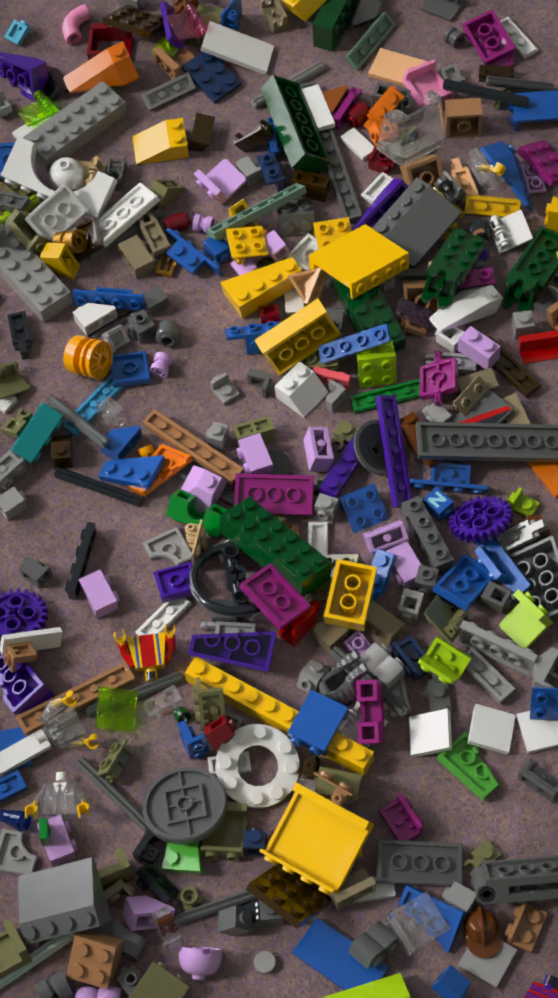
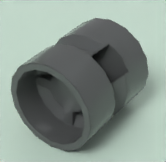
(54, 988)

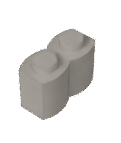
(382, 665)

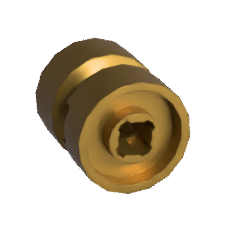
(74, 240)

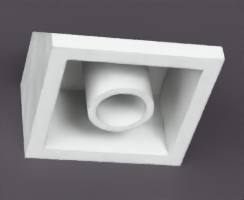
(300, 389)

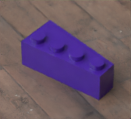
(241, 649)

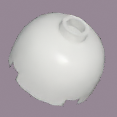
(66, 171)

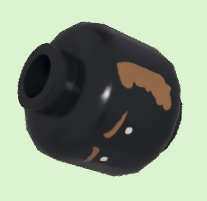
(480, 228)

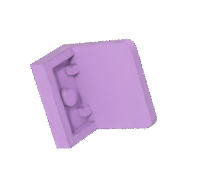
(221, 181)

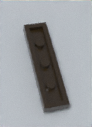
(515, 373)

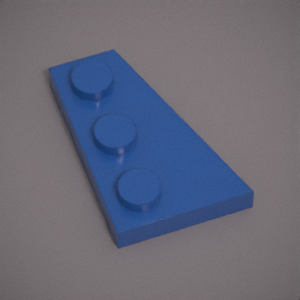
(132, 472)
(451, 914)

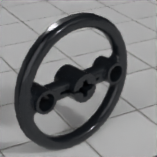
(241, 602)

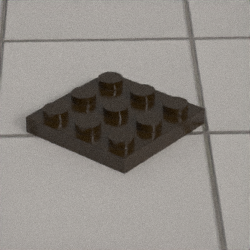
(135, 21)
(288, 895)

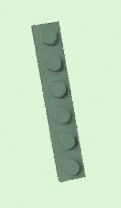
(260, 209)

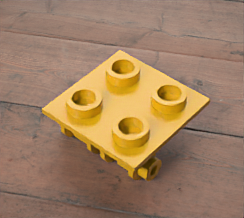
(331, 230)
(246, 243)

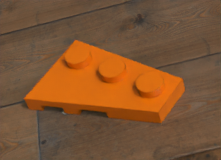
(174, 462)

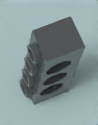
(426, 535)

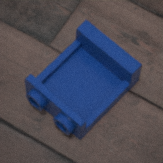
(317, 723)

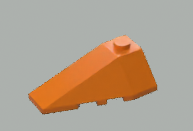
(110, 66)

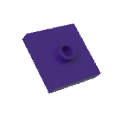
(173, 582)

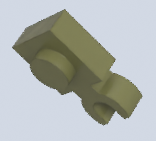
(15, 426)
(343, 433)
(483, 852)

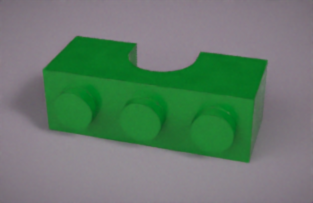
(183, 509)

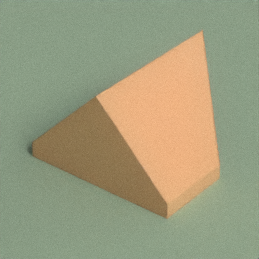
(309, 284)

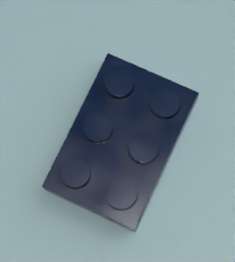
(211, 76)

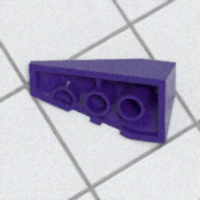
(24, 72)
(382, 203)
(23, 688)

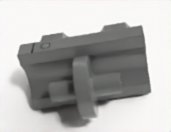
(450, 187)

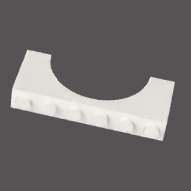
(21, 170)

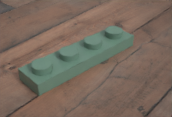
(370, 41)

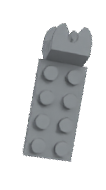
(510, 654)

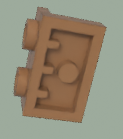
(526, 927)

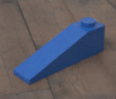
(513, 173)

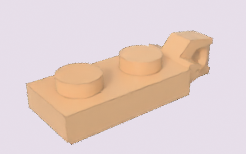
(463, 177)

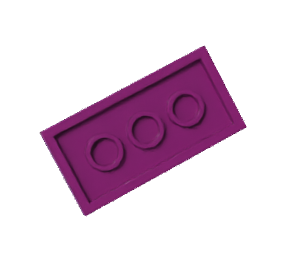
(277, 492)

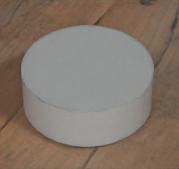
(264, 962)

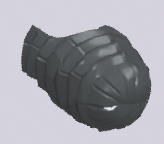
(339, 684)

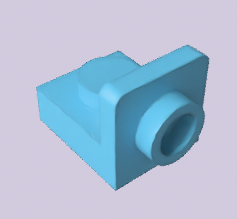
(18, 32)

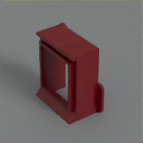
(103, 32)

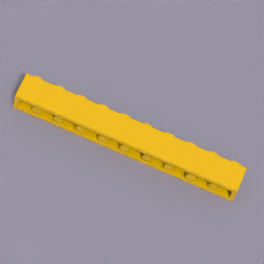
(274, 713)

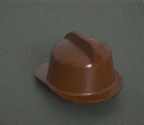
(482, 933)

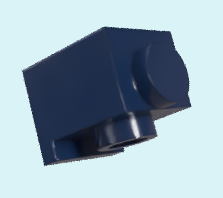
(254, 841)

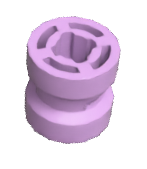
(201, 223)
(161, 364)

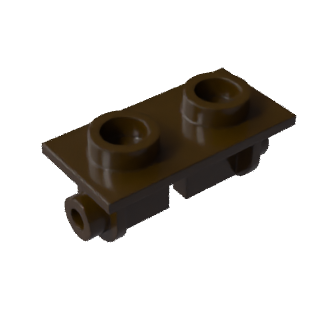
(495, 70)
(309, 767)

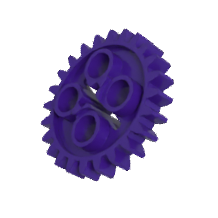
(481, 519)
(31, 612)

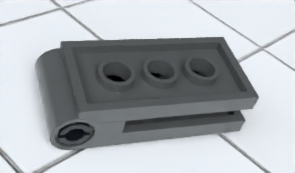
(516, 880)

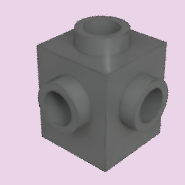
(141, 326)

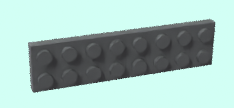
(487, 441)

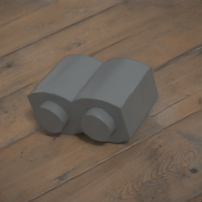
(374, 945)

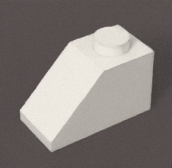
(94, 316)

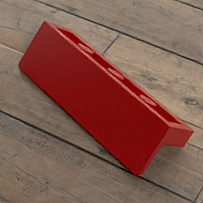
(538, 347)

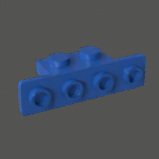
(188, 256)
(110, 296)
(250, 333)
(354, 344)
(450, 476)
(501, 565)

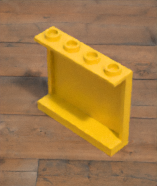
(361, 259)
(317, 840)

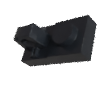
(145, 848)
(152, 878)

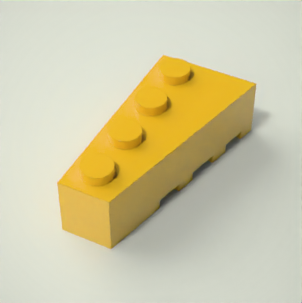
(260, 286)

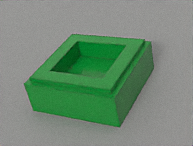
(44, 831)

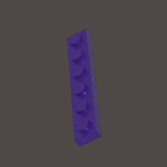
(393, 449)

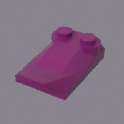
(490, 39)

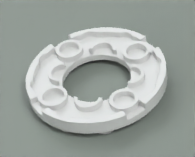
(257, 796)

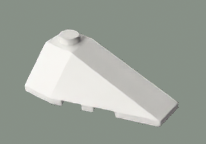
(467, 307)

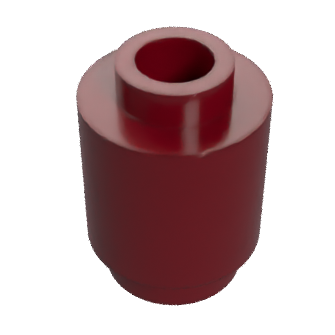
(357, 114)
(177, 222)

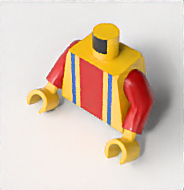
(148, 651)

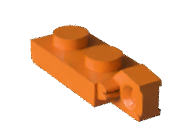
(385, 104)

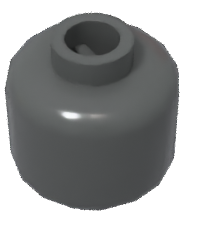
(168, 333)

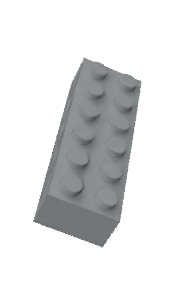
(76, 124)
(32, 278)

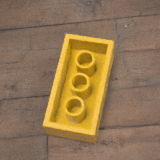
(297, 337)

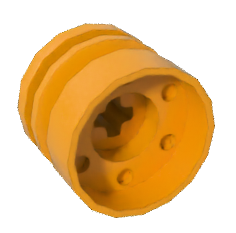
(88, 357)

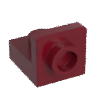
(269, 313)

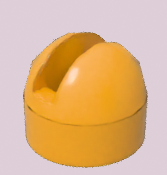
(146, 450)

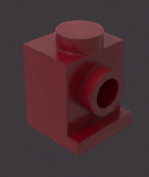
(379, 162)
(220, 731)

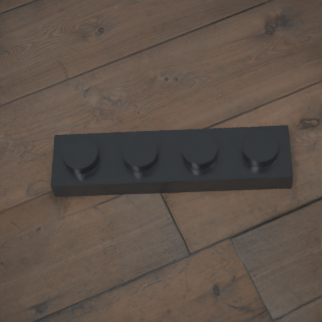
(79, 567)

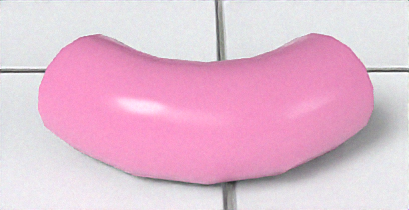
(73, 22)

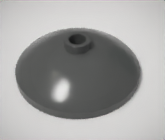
(367, 439)

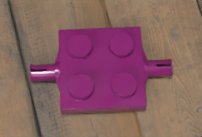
(438, 378)

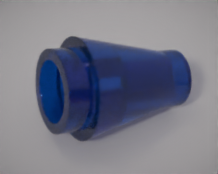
(15, 819)

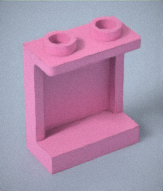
(423, 79)

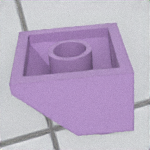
(205, 486)

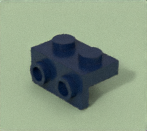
(271, 170)
(409, 653)

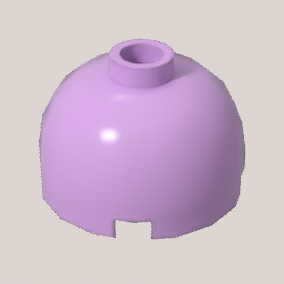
(199, 960)

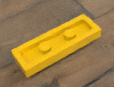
(491, 205)

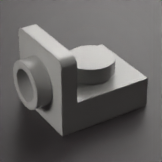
(224, 389)
(336, 395)

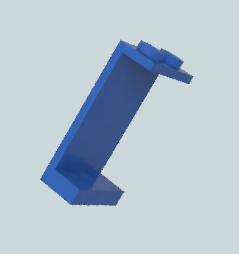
(541, 107)

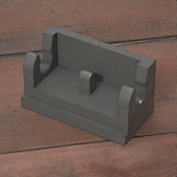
(539, 780)

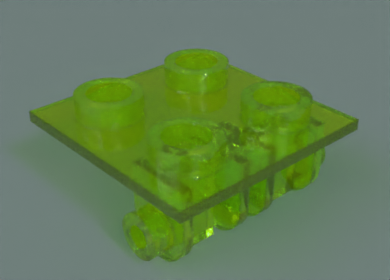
(37, 111)
(116, 709)

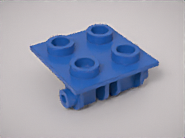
(231, 15)
(363, 508)
(544, 703)

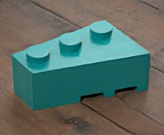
(37, 433)

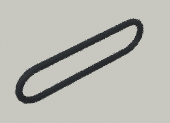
(124, 321)

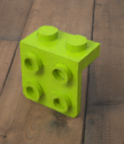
(377, 366)
(525, 621)
(445, 661)

